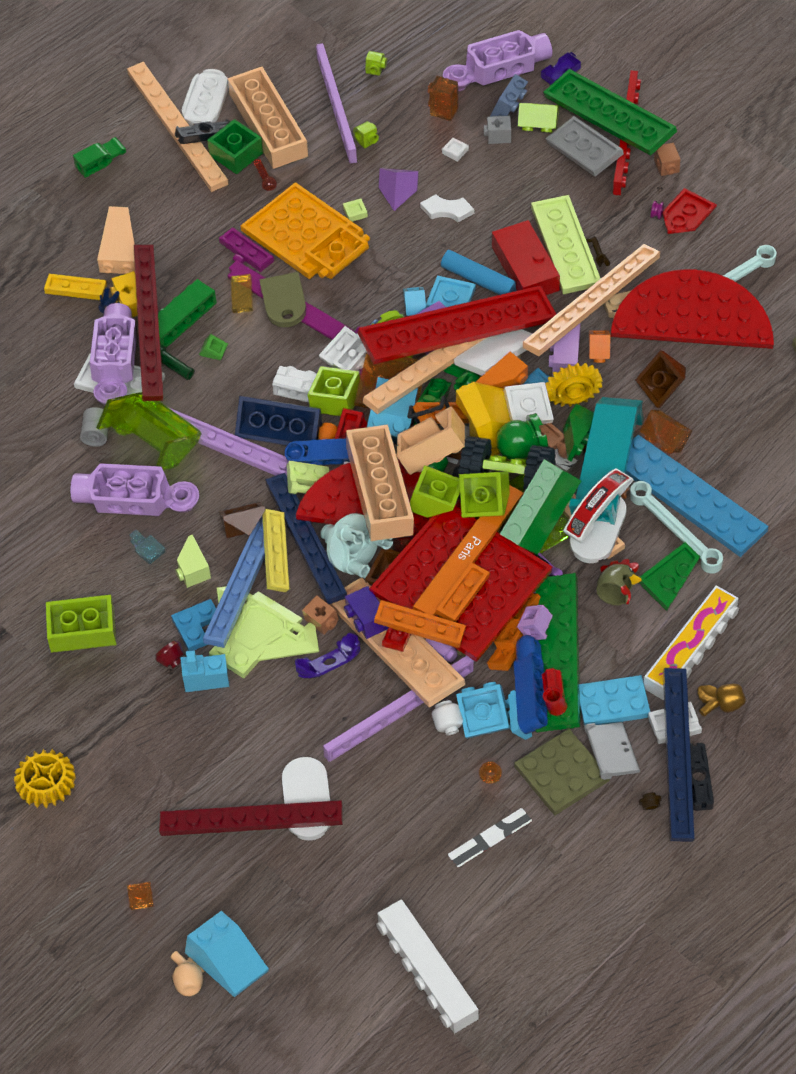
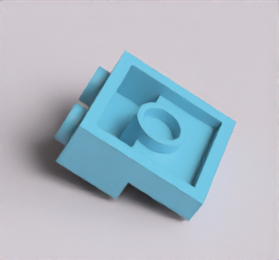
(483, 710)

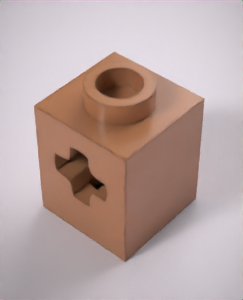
(667, 159)
(320, 615)

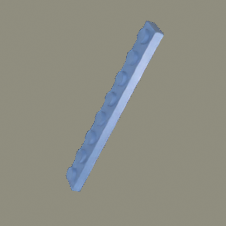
(237, 589)

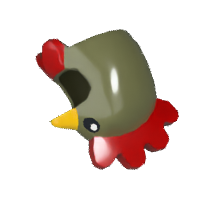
(617, 581)

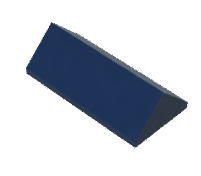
(276, 421)

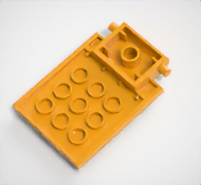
(307, 233)

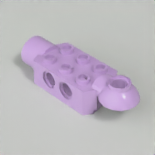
(500, 58)
(113, 352)
(132, 490)

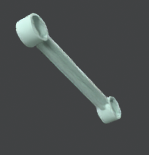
(754, 263)
(676, 526)

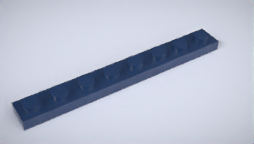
(307, 541)
(678, 755)

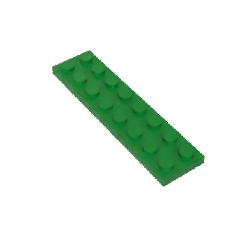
(610, 112)
(561, 645)

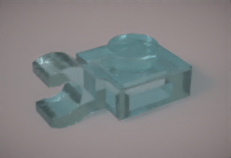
(146, 548)

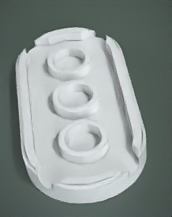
(205, 97)
(600, 540)
(304, 782)

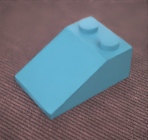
(395, 415)
(225, 954)

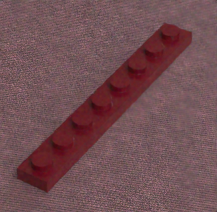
(251, 818)

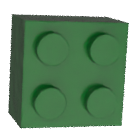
(235, 146)

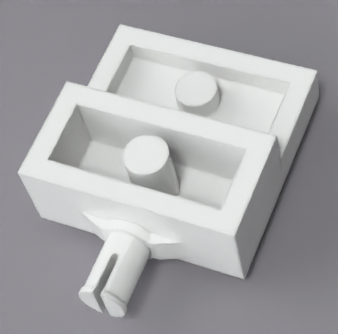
(345, 351)

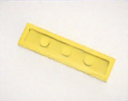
(275, 550)

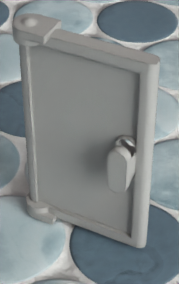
(608, 750)

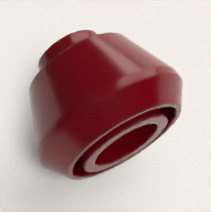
(170, 654)

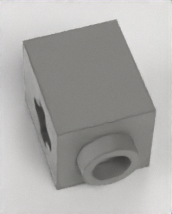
(498, 129)

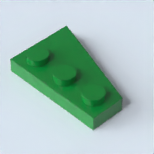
(669, 575)

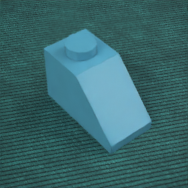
(414, 300)

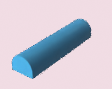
(477, 273)

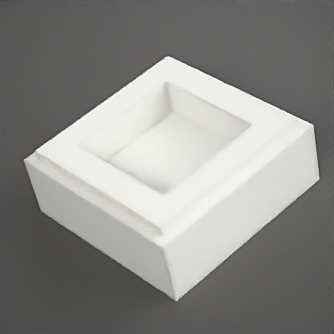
(455, 149)

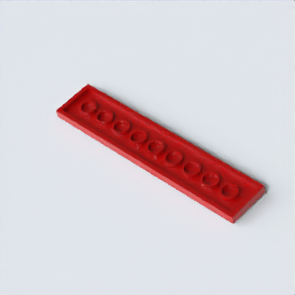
(456, 324)

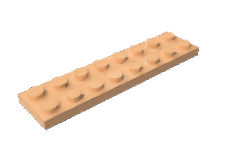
(417, 665)

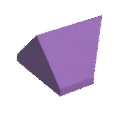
(397, 185)

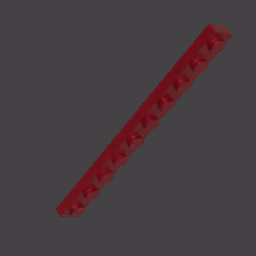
(148, 323)

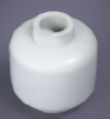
(447, 717)

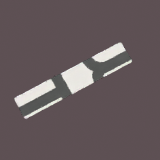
(489, 837)

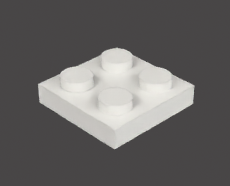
(527, 400)

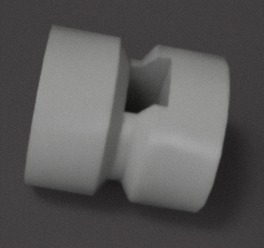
(89, 433)

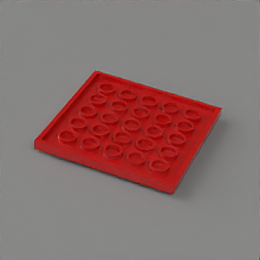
(511, 581)

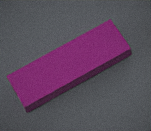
(241, 245)

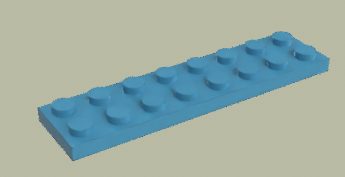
(694, 497)

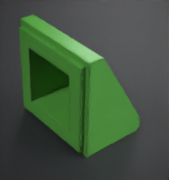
(213, 348)

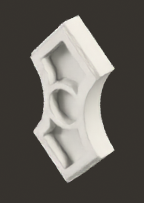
(454, 209)

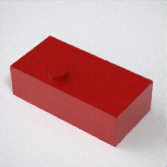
(525, 258)

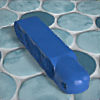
(318, 451)
(529, 685)

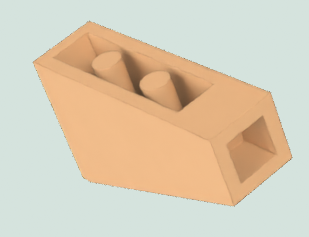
(117, 243)

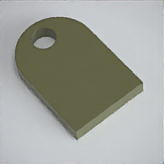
(282, 297)

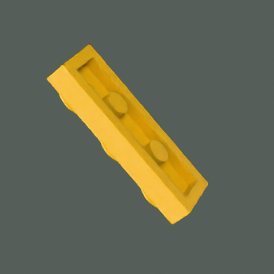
(75, 286)

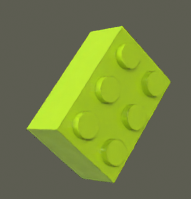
(80, 623)

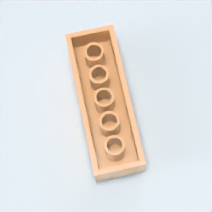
(268, 117)
(379, 483)

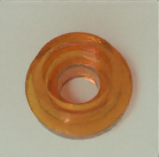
(490, 767)

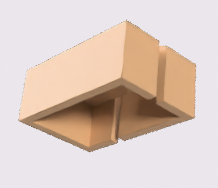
(428, 443)

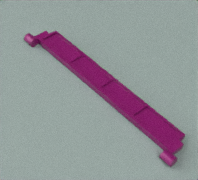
(314, 317)

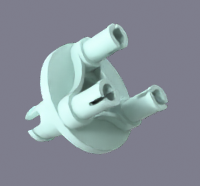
(350, 545)

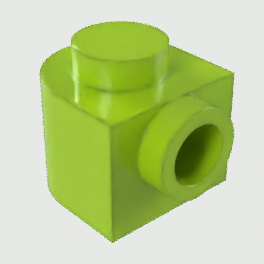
(375, 63)
(366, 134)

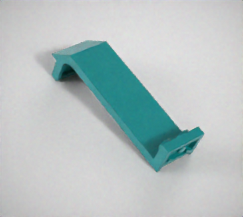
(608, 447)

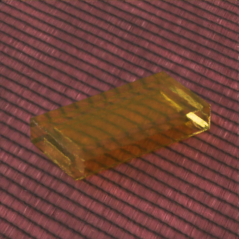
(242, 293)

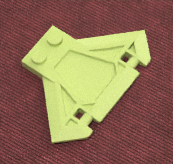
(265, 633)

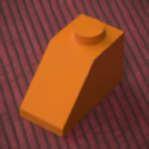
(599, 345)

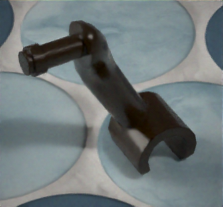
(600, 256)

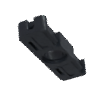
(194, 134)
(701, 790)

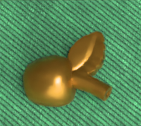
(728, 697)

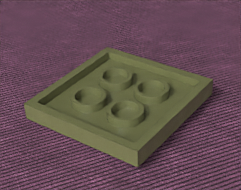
(561, 772)

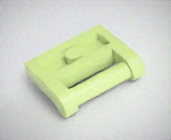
(304, 474)

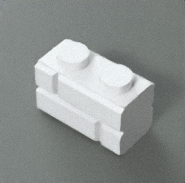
(293, 383)

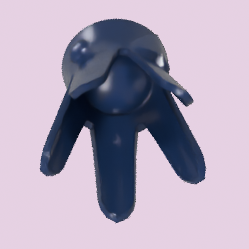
(106, 301)

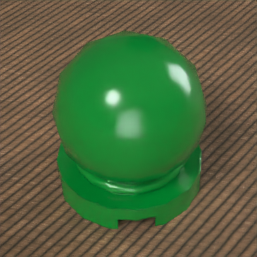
(517, 437)

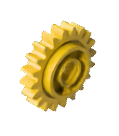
(573, 384)

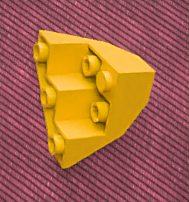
(485, 409)

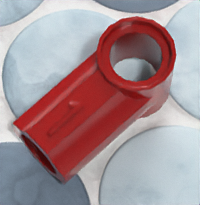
(554, 692)

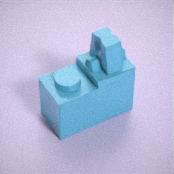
(204, 672)

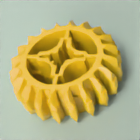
(42, 785)

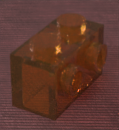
(443, 98)
(665, 431)

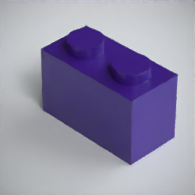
(362, 607)

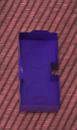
(567, 61)

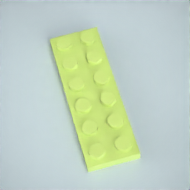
(565, 243)

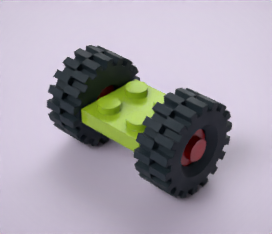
(478, 459)

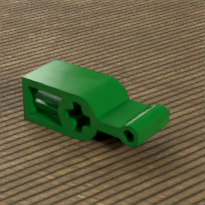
(97, 156)

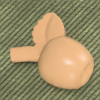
(187, 975)

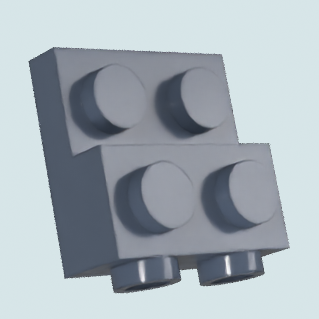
(508, 99)

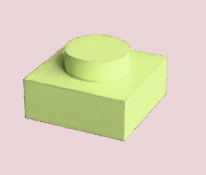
(355, 210)

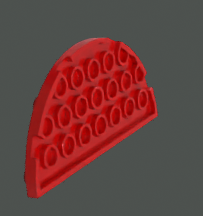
(693, 309)
(337, 496)

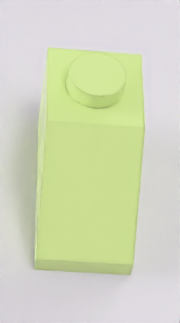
(192, 564)

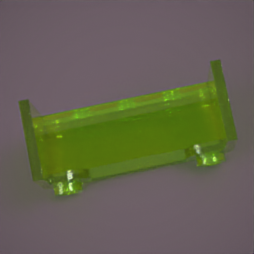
(153, 424)

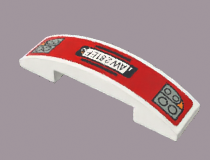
(595, 502)

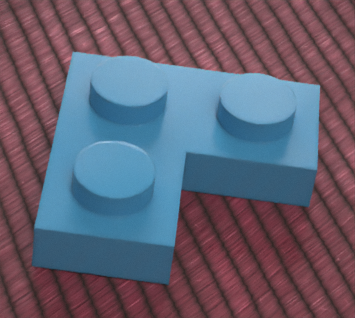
(190, 623)

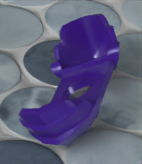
(345, 653)

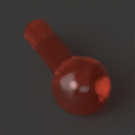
(268, 182)

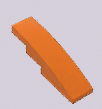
(507, 639)

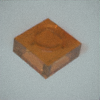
(140, 895)

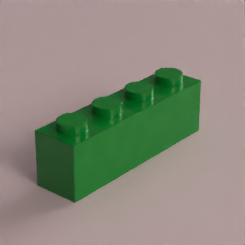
(184, 311)

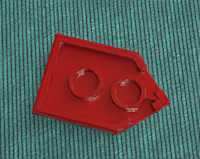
(686, 212)

